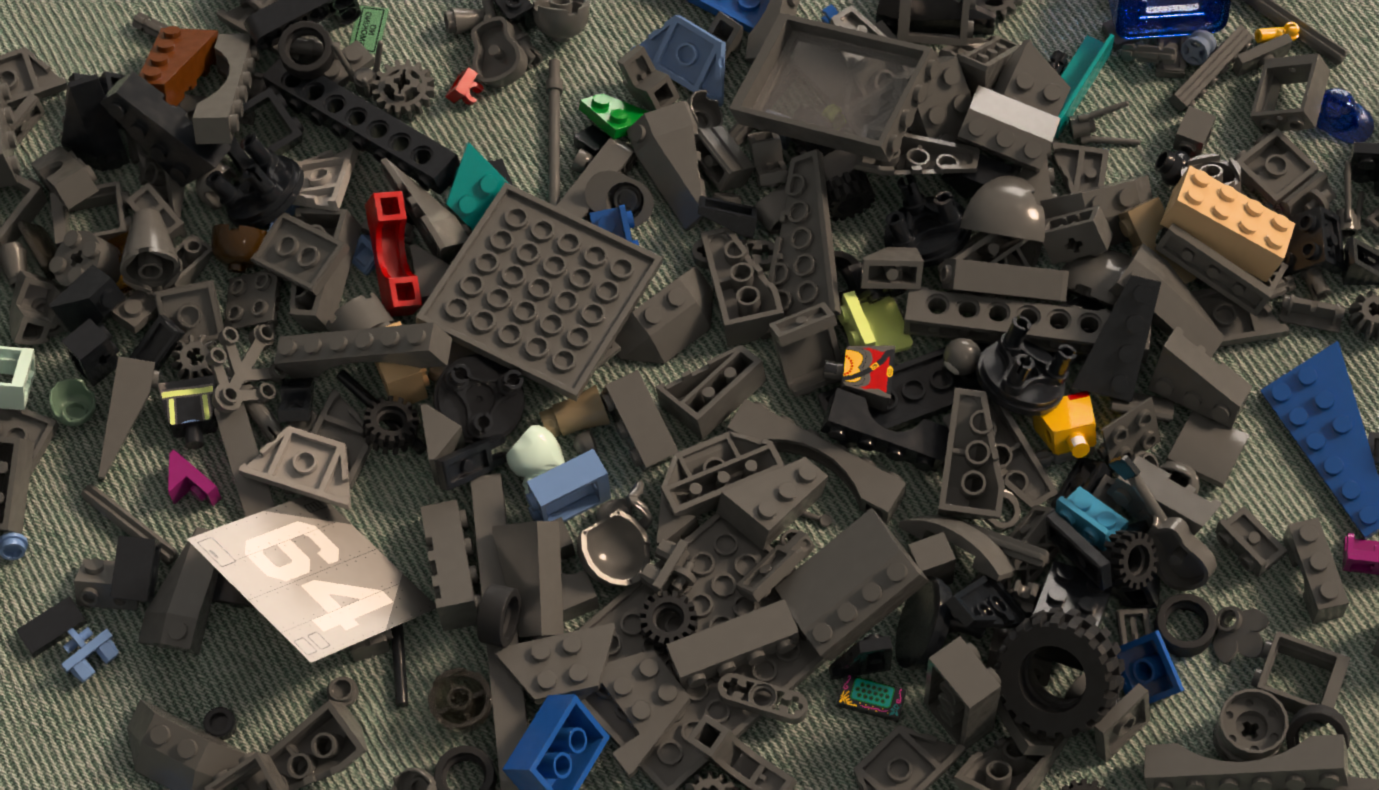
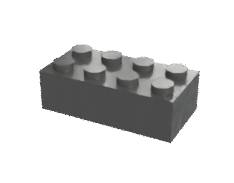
(962, 692)

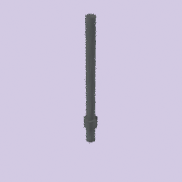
(554, 89)

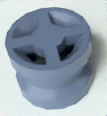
(1198, 54)

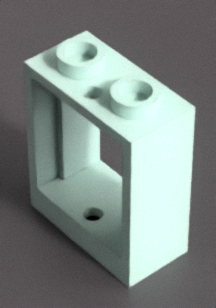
(21, 364)

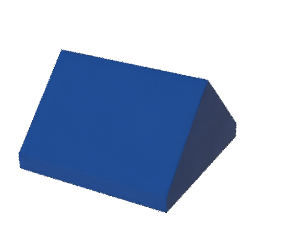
(1151, 666)

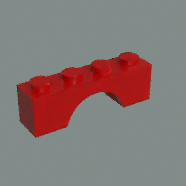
(386, 226)

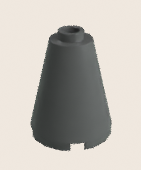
(149, 253)

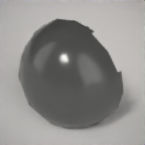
(614, 550)

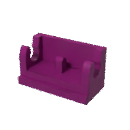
(1360, 555)

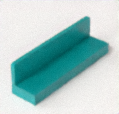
(1081, 74)

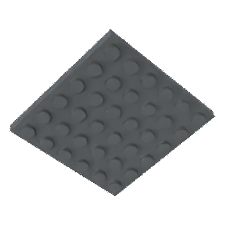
(540, 290)

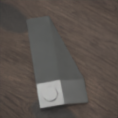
(314, 749)
(1006, 767)

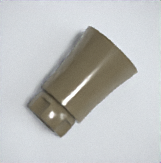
(577, 415)

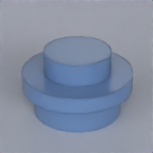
(13, 545)

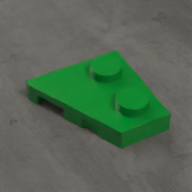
(610, 114)

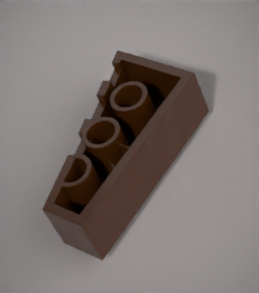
(179, 60)

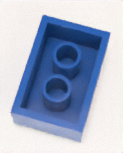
(557, 746)

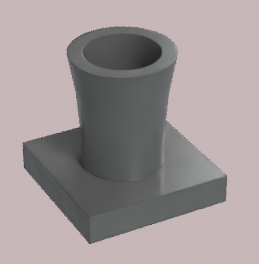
(1121, 722)

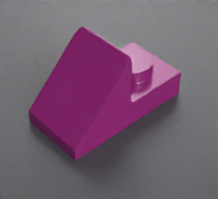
(185, 478)

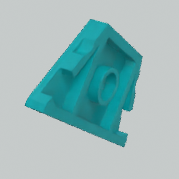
(473, 186)

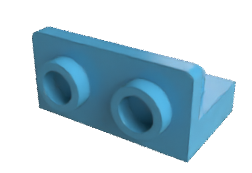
(1090, 517)

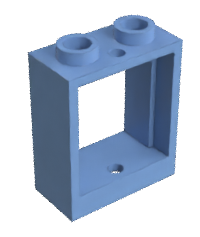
(569, 489)

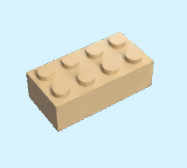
(1229, 223)

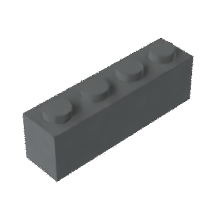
(733, 644)

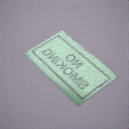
(370, 27)

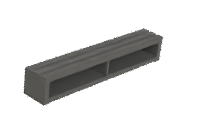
(1207, 72)

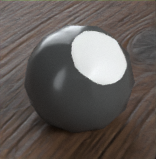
(961, 356)

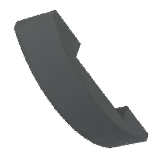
(988, 555)

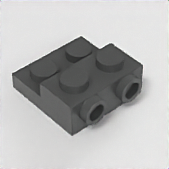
(1274, 167)

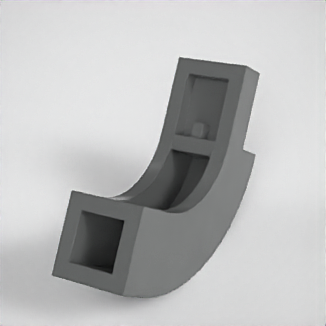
(736, 759)

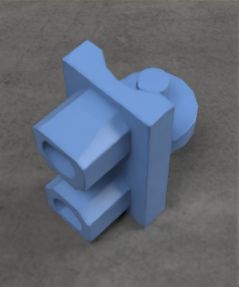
(77, 663)

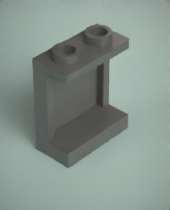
(803, 345)

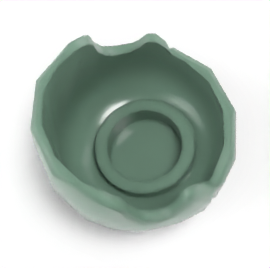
(72, 402)

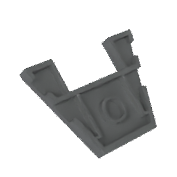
(648, 700)

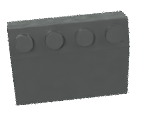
(850, 585)

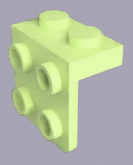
(873, 323)

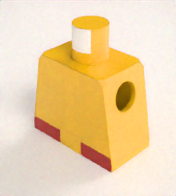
(1069, 426)

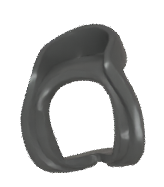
(626, 504)

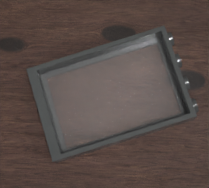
(835, 86)

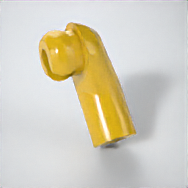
(1267, 34)

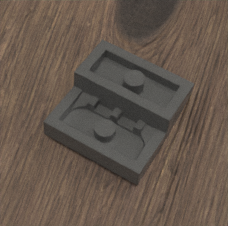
(1208, 448)

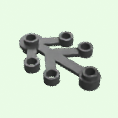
(260, 339)

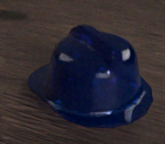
(1344, 117)

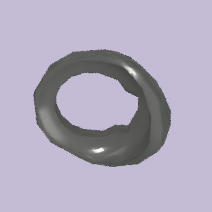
(1010, 497)

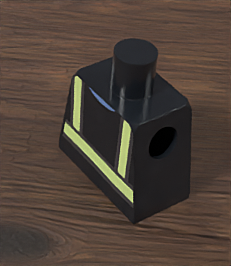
(190, 408)

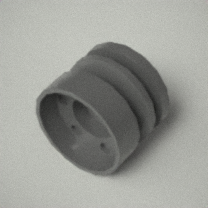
(1253, 713)

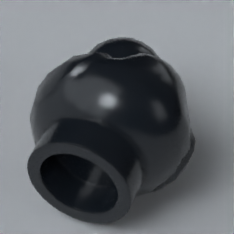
(1170, 165)

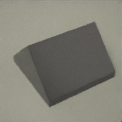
(441, 436)

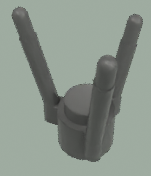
(364, 76)
(1083, 125)
(1349, 220)

